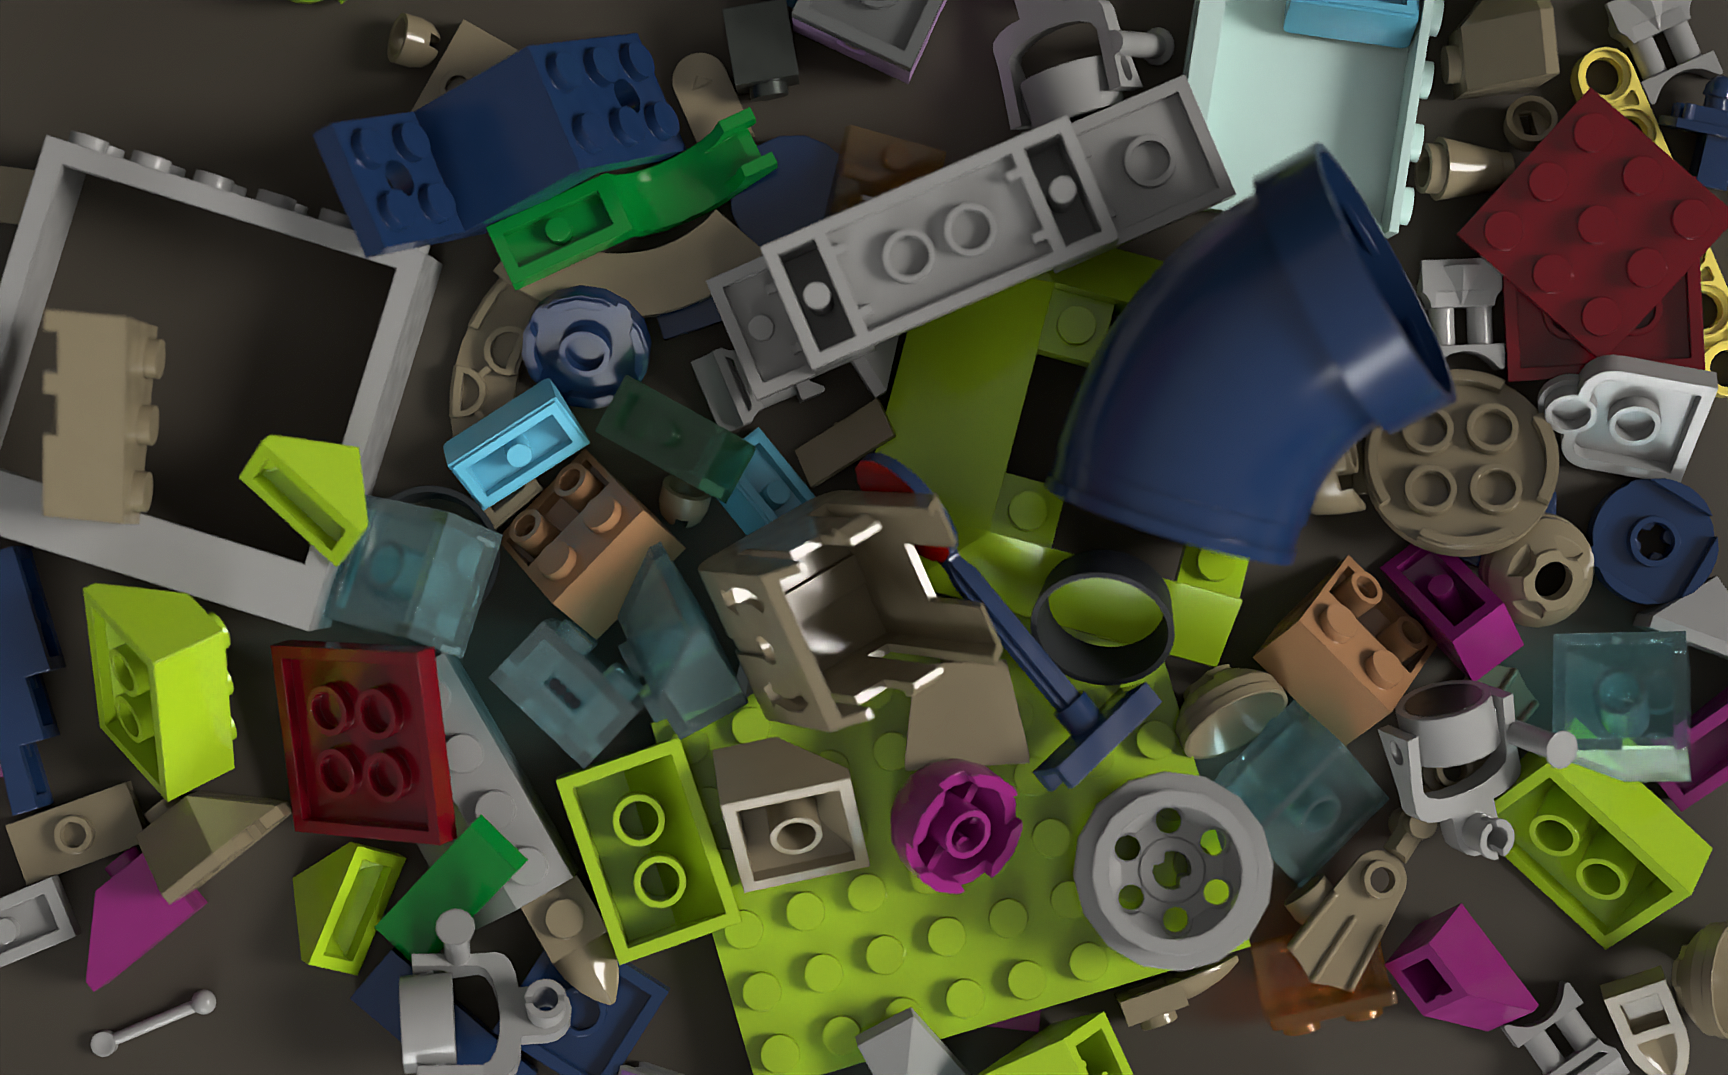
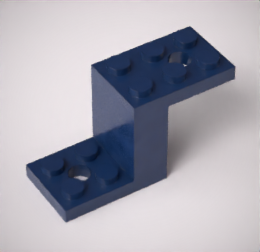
(500, 142)

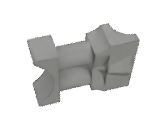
(1637, 22)
(1462, 285)
(731, 394)
(1589, 1053)

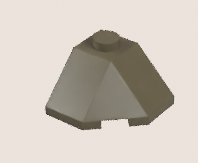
(1501, 49)
(202, 835)

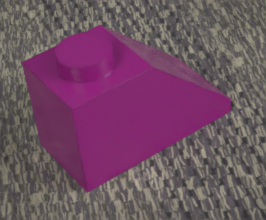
(1454, 609)
(131, 917)

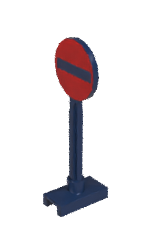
(1091, 729)

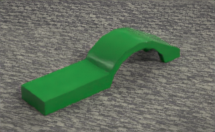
(631, 204)

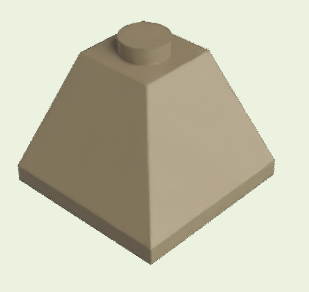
(787, 813)

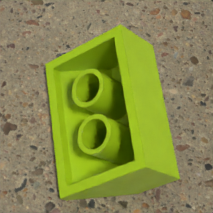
(162, 684)
(1600, 846)
(648, 850)

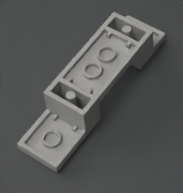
(968, 234)

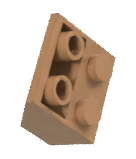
(586, 542)
(1346, 651)

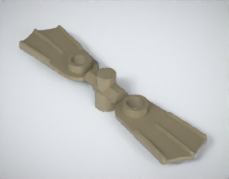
(1352, 918)

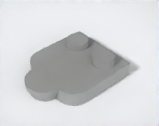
(1629, 415)

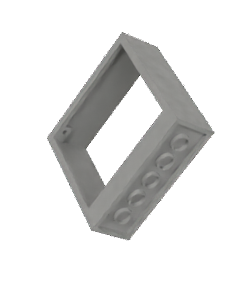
(155, 547)

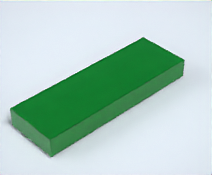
(460, 879)

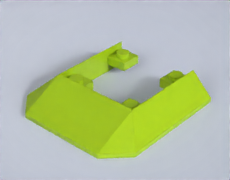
(955, 429)

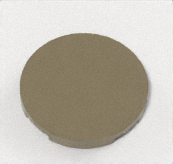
(1466, 473)

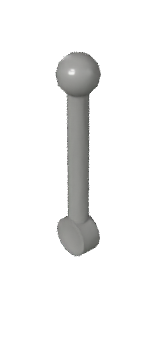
(107, 1041)

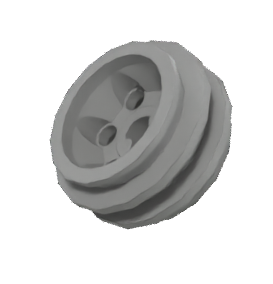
(1210, 928)

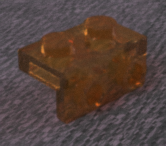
(1298, 1006)

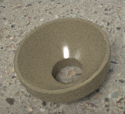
(1513, 572)
(1227, 710)
(1702, 979)

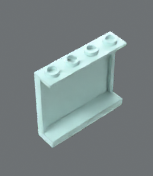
(1283, 91)

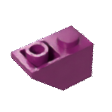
(1458, 973)

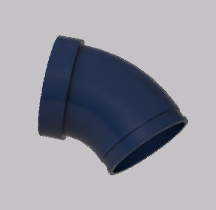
(1252, 369)

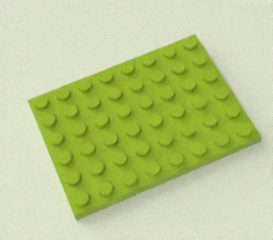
(870, 941)

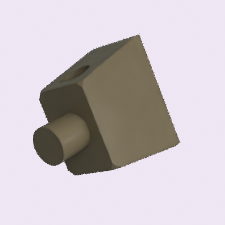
(966, 717)

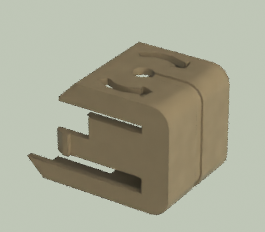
(832, 594)

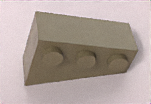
(100, 417)

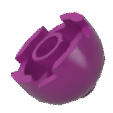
(954, 823)

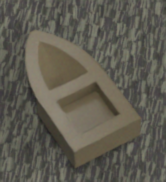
(576, 940)
(1157, 1000)
(1649, 1021)

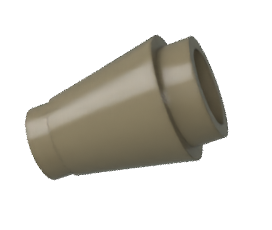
(1460, 169)

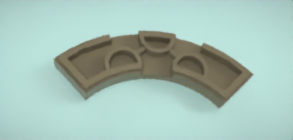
(660, 277)
(489, 375)

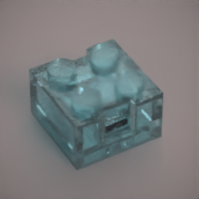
(570, 688)

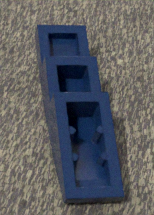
(26, 652)

